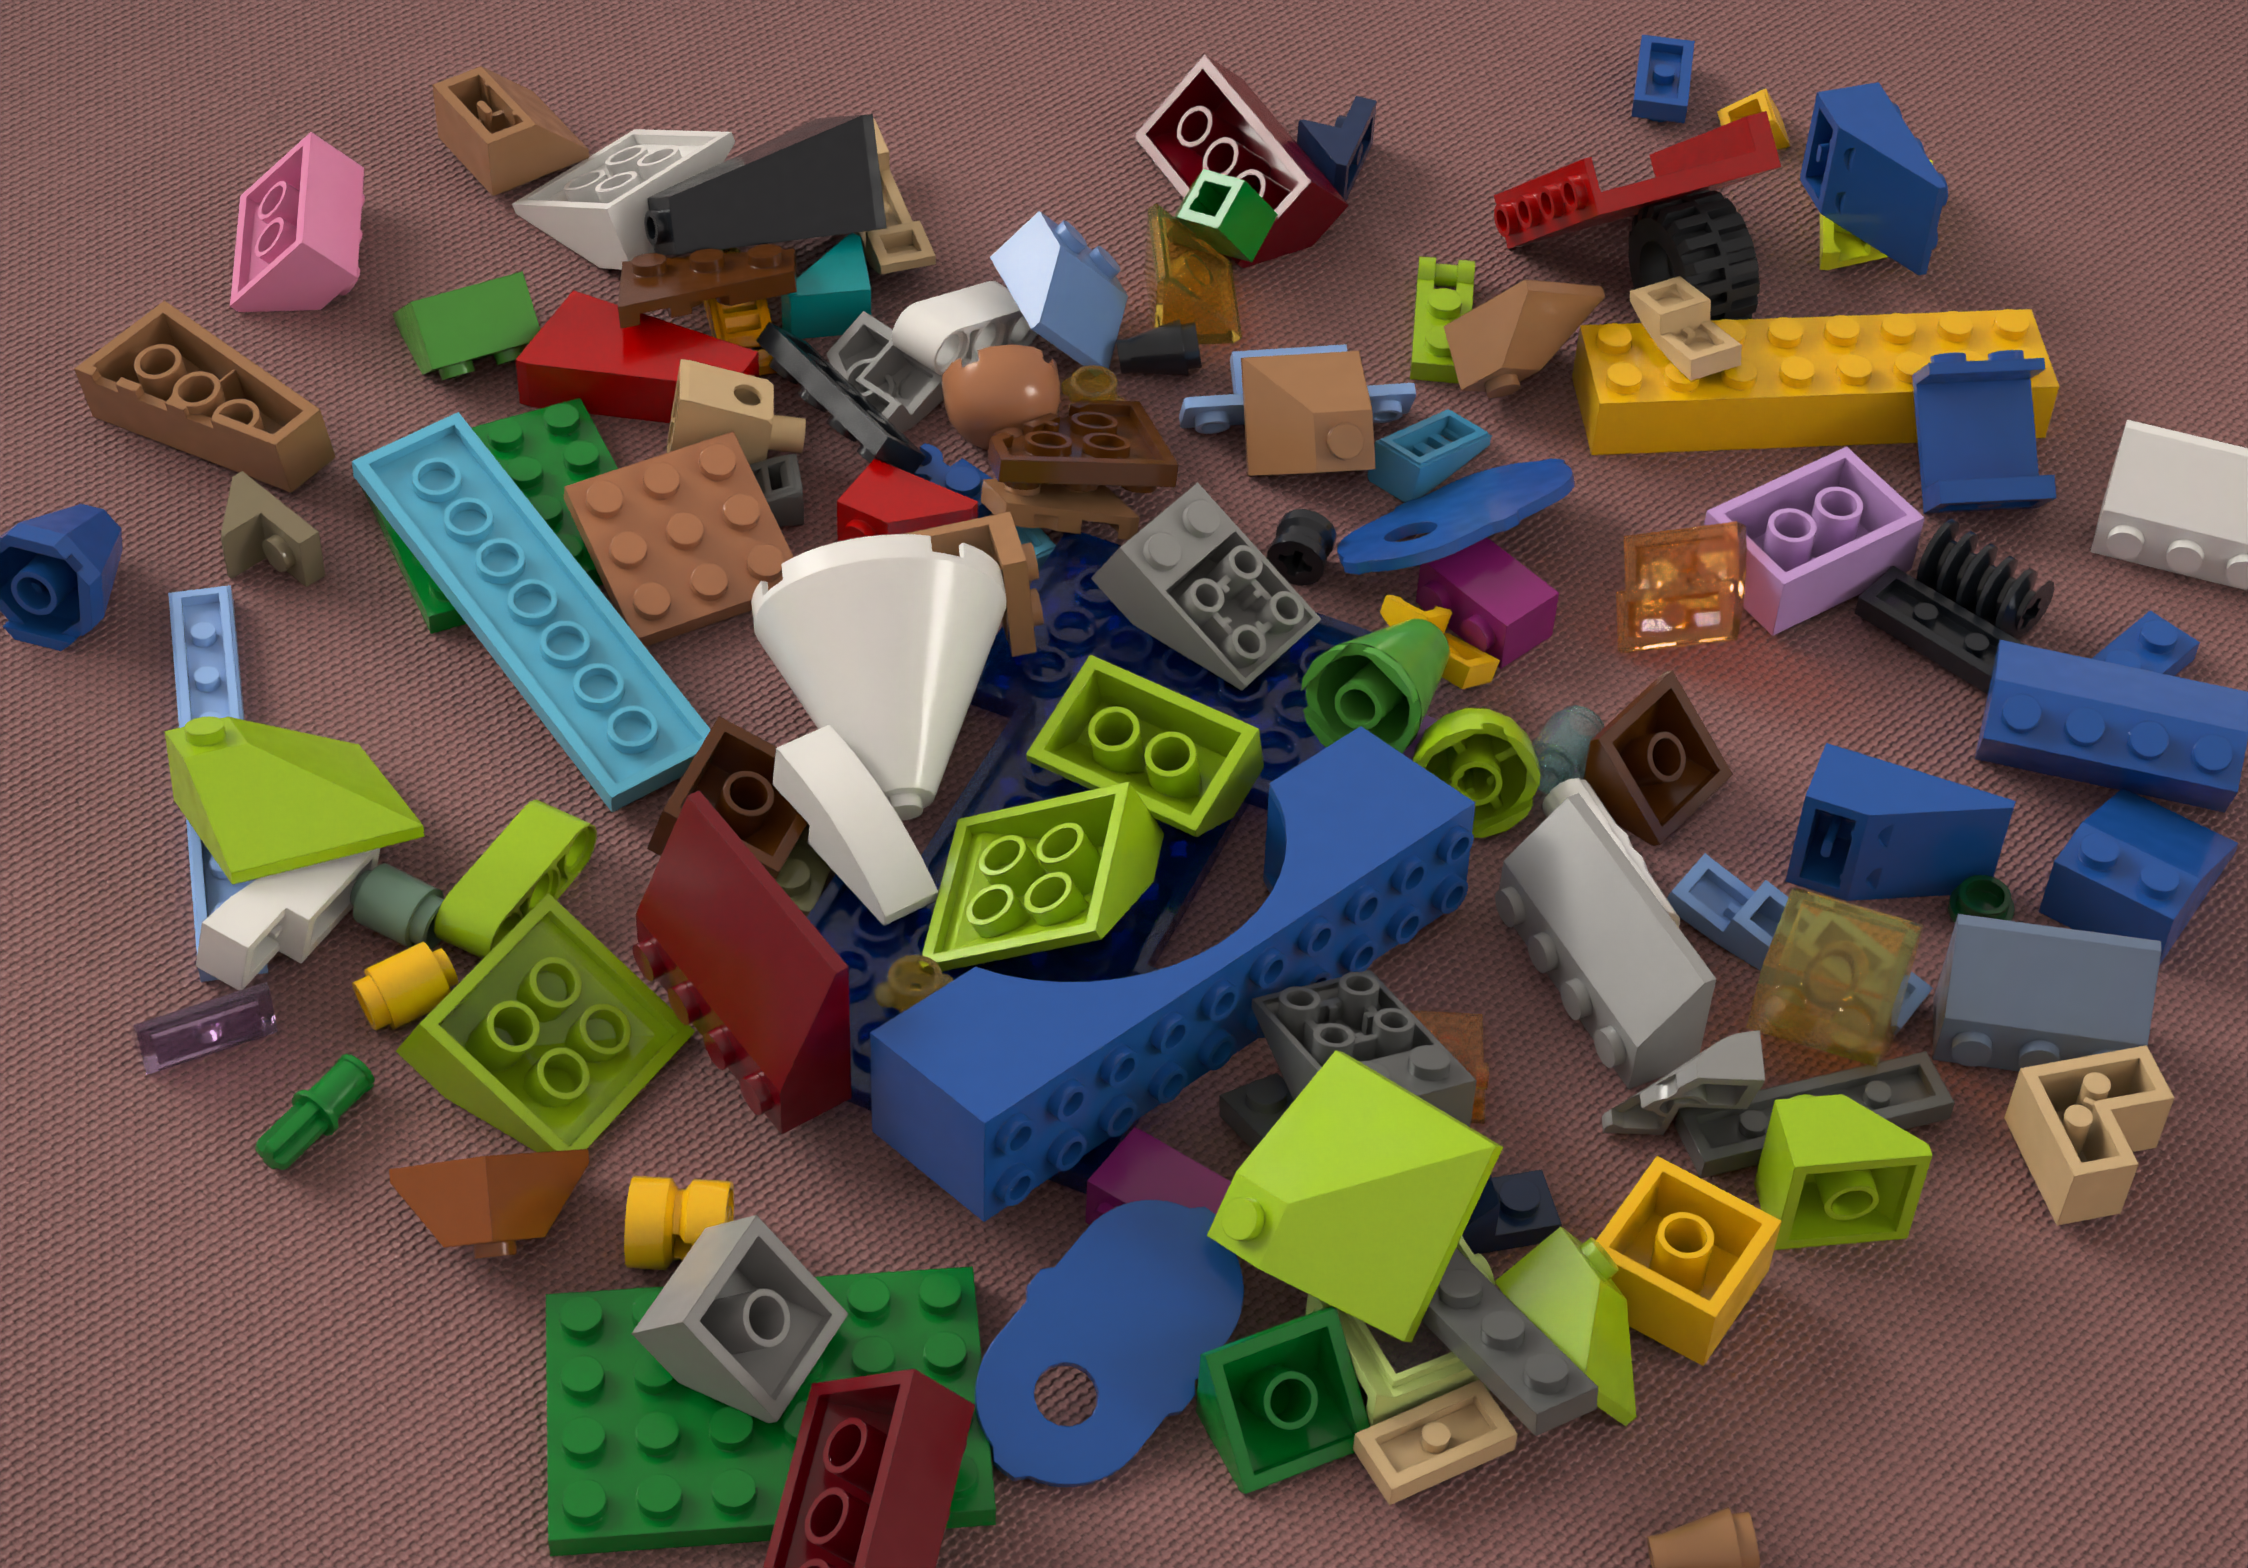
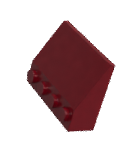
(746, 970)

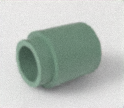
(397, 905)

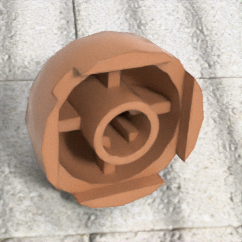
(1000, 392)

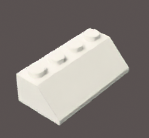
(2177, 505)

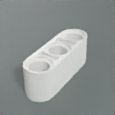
(959, 325)

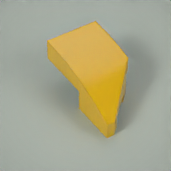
(1466, 663)

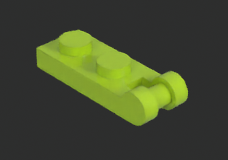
(1435, 309)

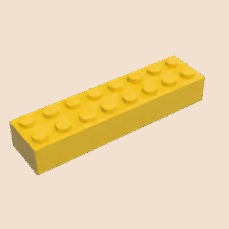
(1796, 382)

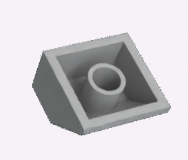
(741, 1319)

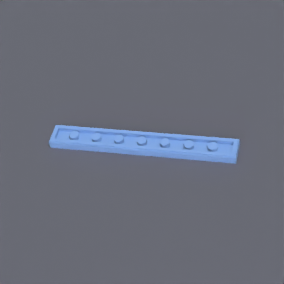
(206, 686)

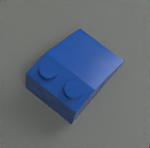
(2135, 871)

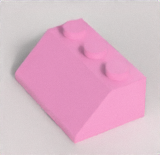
(299, 231)

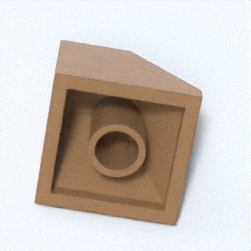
(1517, 333)
(1307, 414)

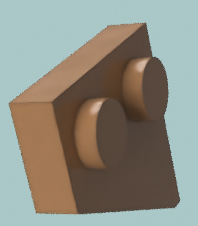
(1060, 508)

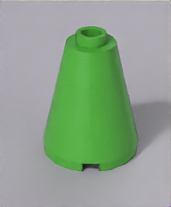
(1376, 683)

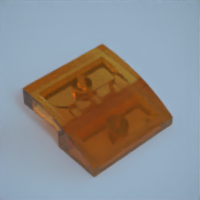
(1682, 587)

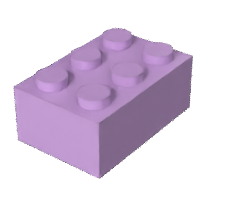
(1819, 538)

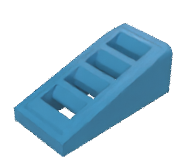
(1420, 458)

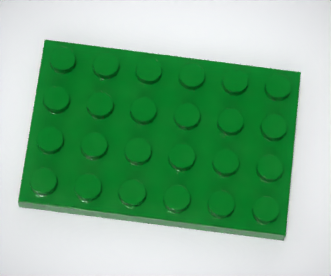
(671, 1468)

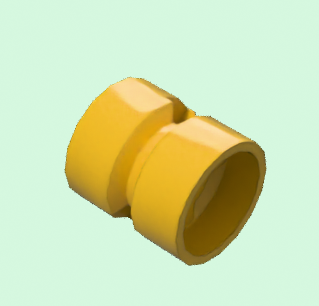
(668, 1220)

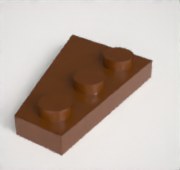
(682, 283)

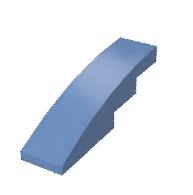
(1747, 919)

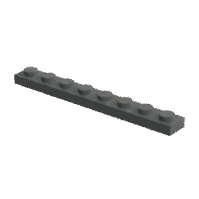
(1466, 1310)

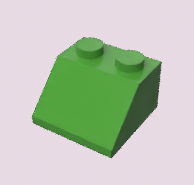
(468, 325)

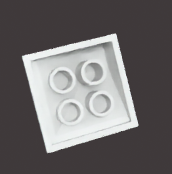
(604, 200)

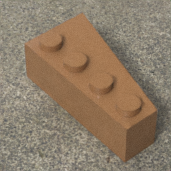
(205, 399)

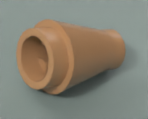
(1708, 1542)

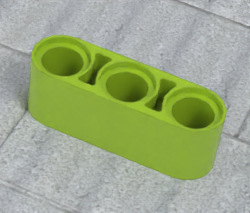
(528, 860)

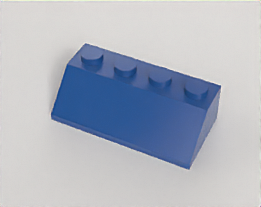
(2114, 726)

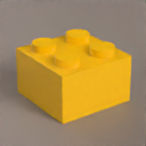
(1687, 1257)

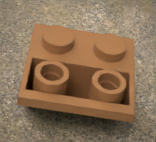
(502, 130)

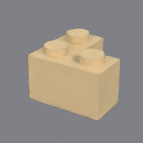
(2083, 1123)

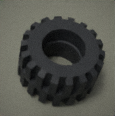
(1702, 243)

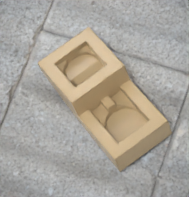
(1682, 328)

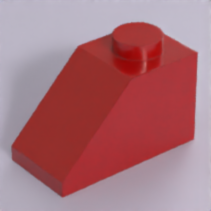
(897, 502)

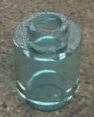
(1564, 745)

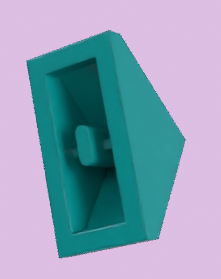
(829, 293)

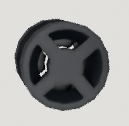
(1302, 546)

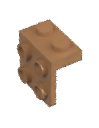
(1018, 562)

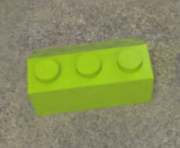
(1175, 752)

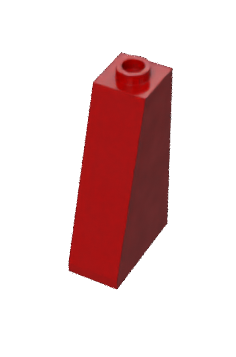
(613, 368)

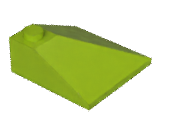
(281, 796)
(1042, 876)
(546, 1035)
(1358, 1196)

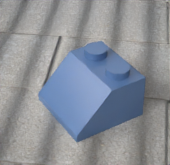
(1064, 288)

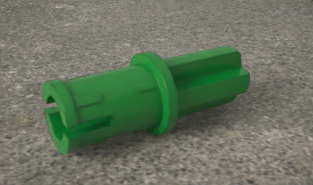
(315, 1112)

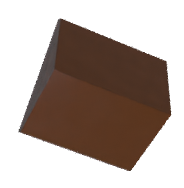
(1655, 762)

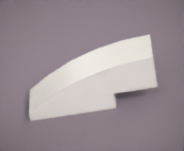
(853, 824)
(281, 914)

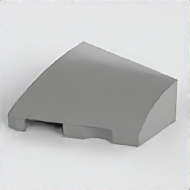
(884, 374)
(1718, 1077)

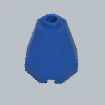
(58, 574)

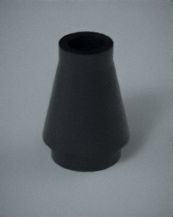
(1162, 350)

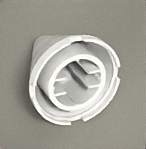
(885, 649)

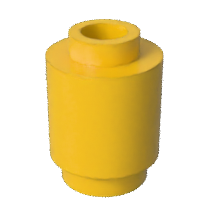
(405, 986)

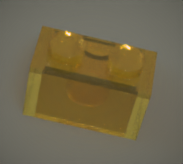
(1835, 977)

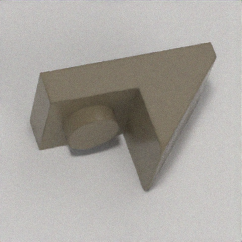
(262, 528)

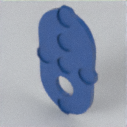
(1455, 516)
(1129, 1312)

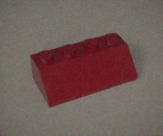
(1225, 128)
(871, 1474)

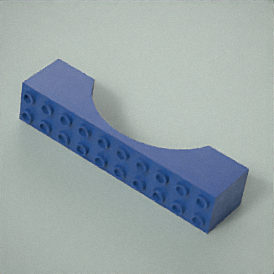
(1026, 1076)

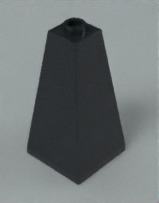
(788, 189)

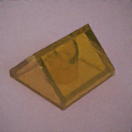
(1189, 281)

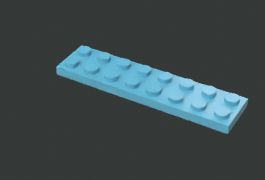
(534, 610)

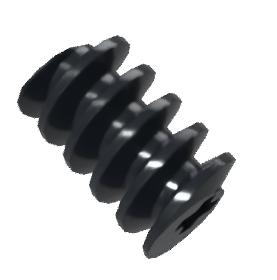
(1979, 585)

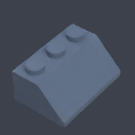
(2040, 994)

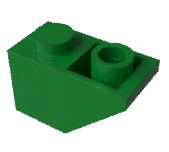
(1226, 214)

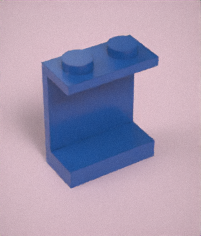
(1979, 434)

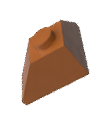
(491, 1197)

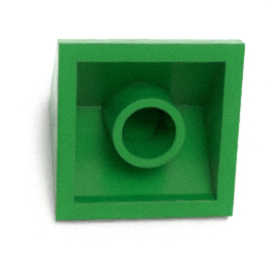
(1281, 1400)

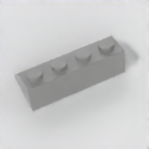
(1606, 945)

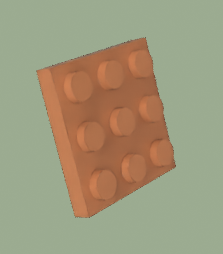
(680, 537)

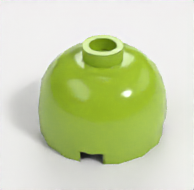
(1486, 761)

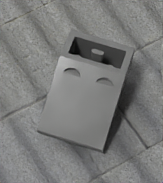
(1206, 590)

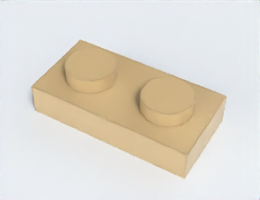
(1434, 1441)

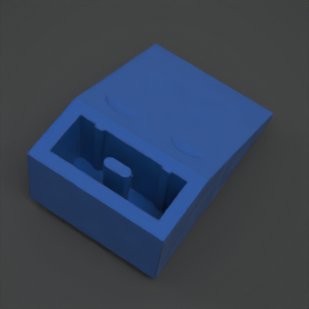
(1873, 174)
(1892, 830)

